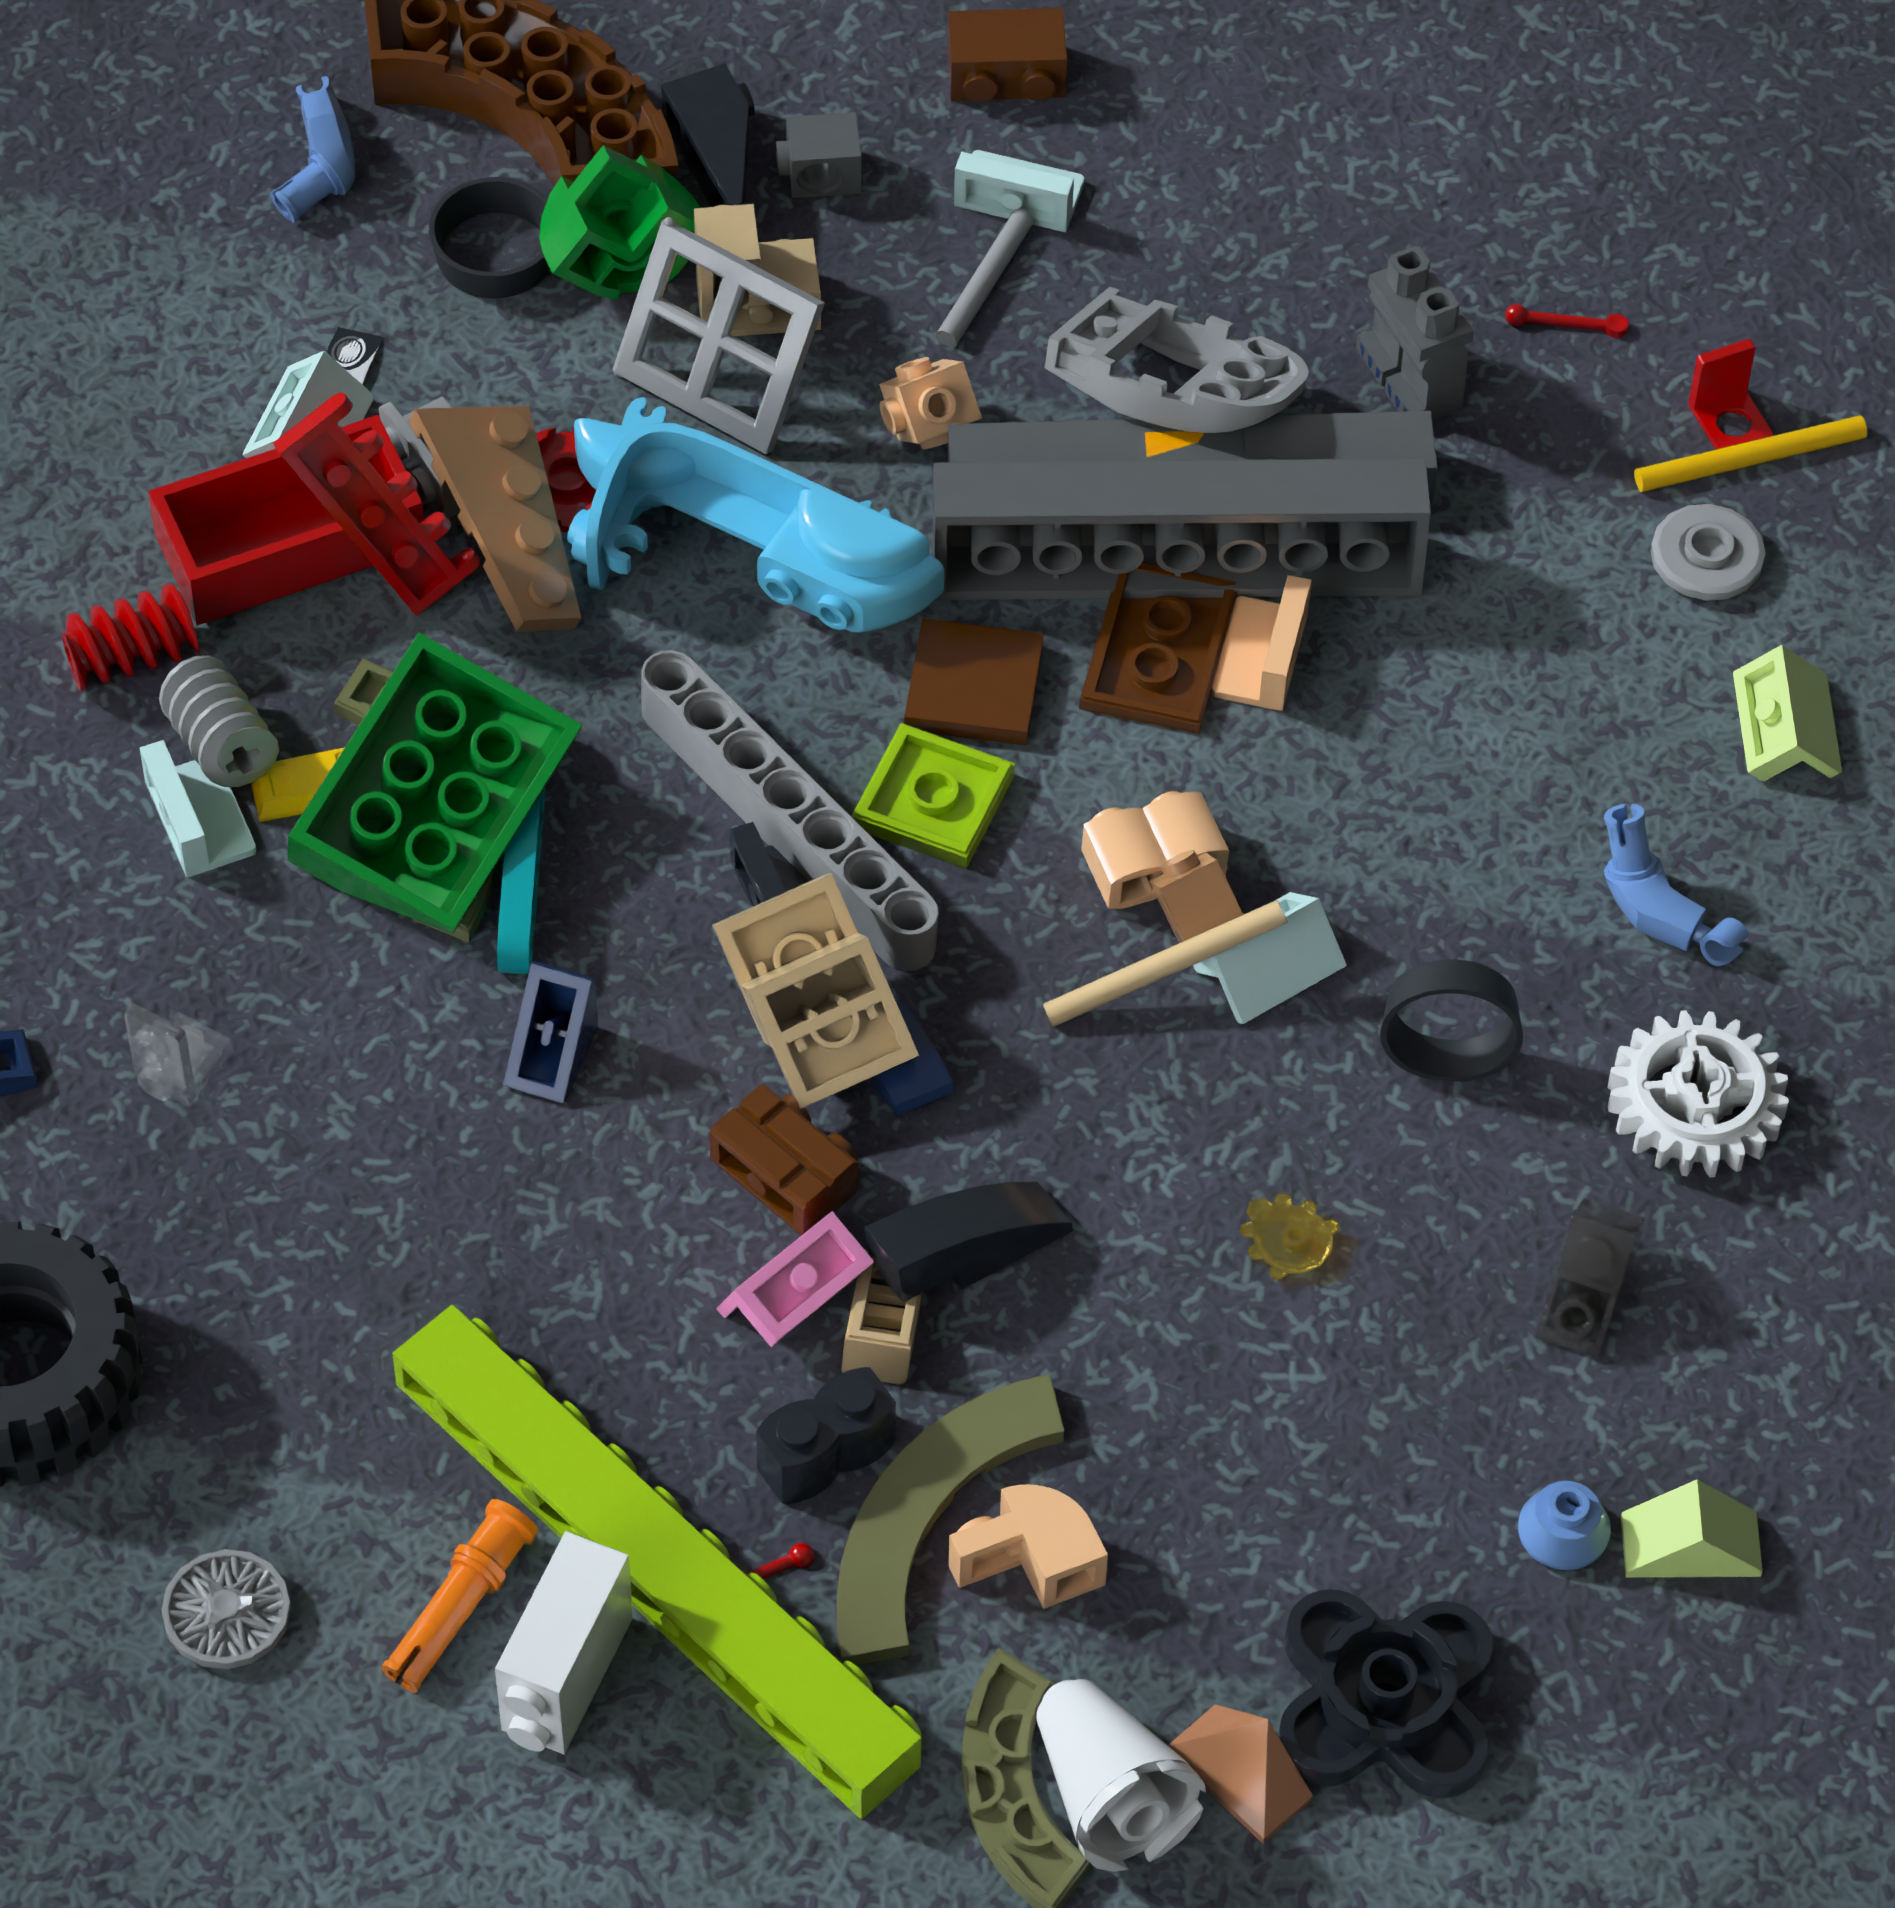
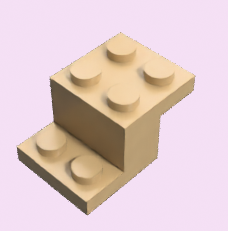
(815, 990)

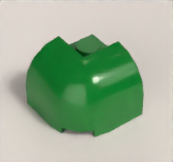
(608, 221)

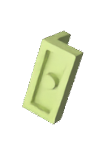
(1786, 715)

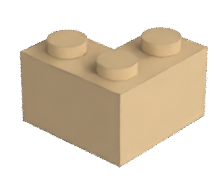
(787, 259)

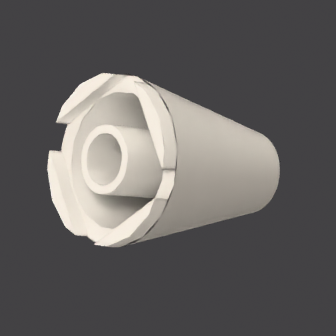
(1115, 1777)

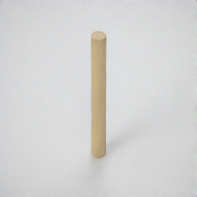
(1165, 963)

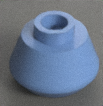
(1564, 1526)

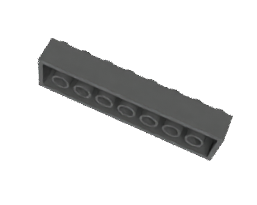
(1249, 522)

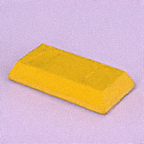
(291, 784)

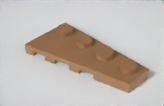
(507, 505)

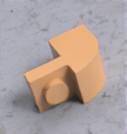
(1042, 1533)

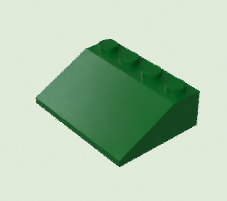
(431, 787)

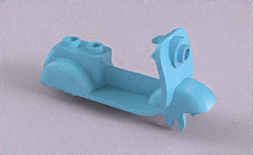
(818, 546)

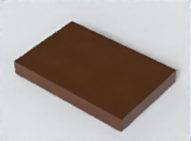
(1158, 655)

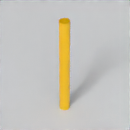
(1750, 453)

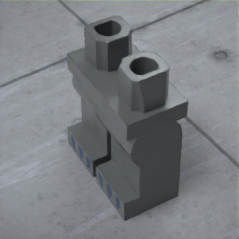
(1416, 337)

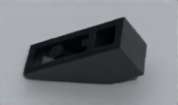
(711, 130)

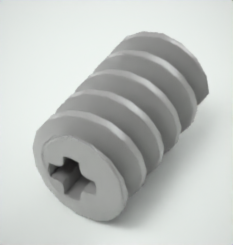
(217, 722)

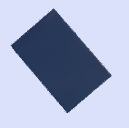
(552, 1032)

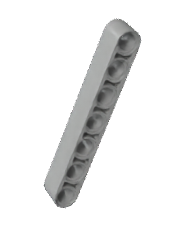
(788, 807)

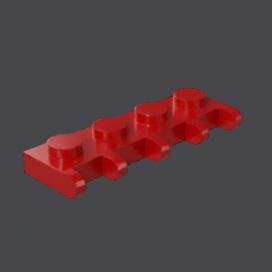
(371, 508)

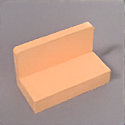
(1263, 647)

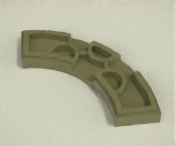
(1002, 1791)

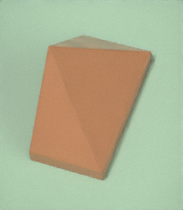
(1245, 1768)

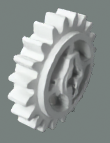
(1711, 1070)

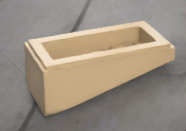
(882, 1350)

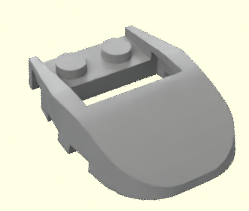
(1233, 390)

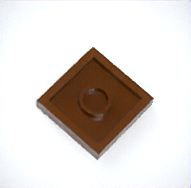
(974, 681)

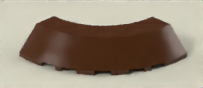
(520, 74)

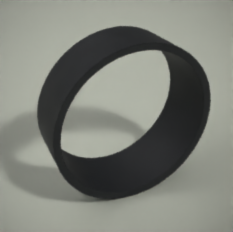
(480, 198)
(1444, 1058)

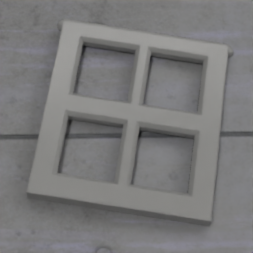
(716, 336)

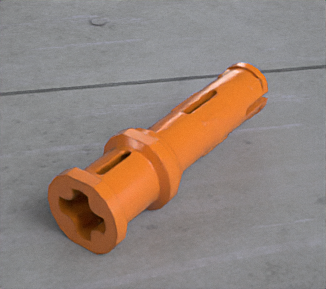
(475, 1570)

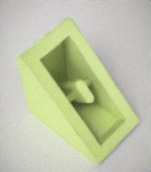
(1691, 1535)

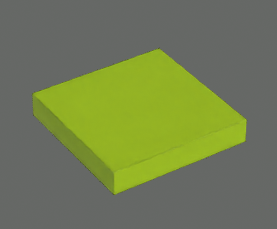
(933, 795)

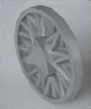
(1707, 552)
(226, 1609)

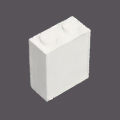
(563, 1644)

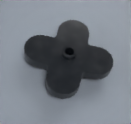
(1386, 1693)

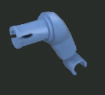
(330, 155)
(1650, 903)

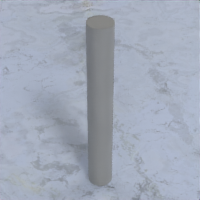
(984, 278)

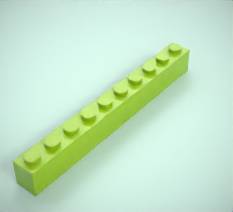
(677, 1575)

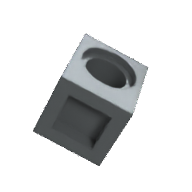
(821, 155)

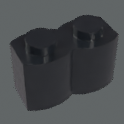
(817, 1438)

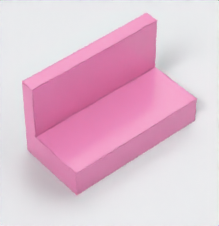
(799, 1279)

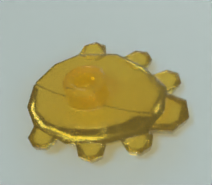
(1288, 1235)

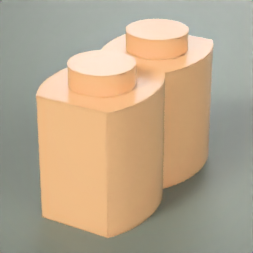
(1132, 843)

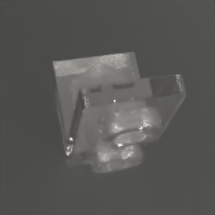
(174, 1056)

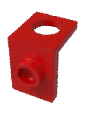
(1721, 388)

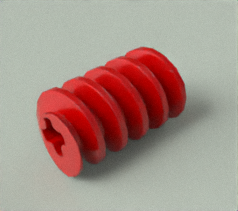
(128, 635)

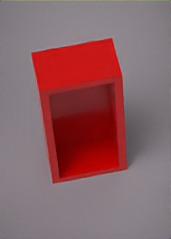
(258, 531)

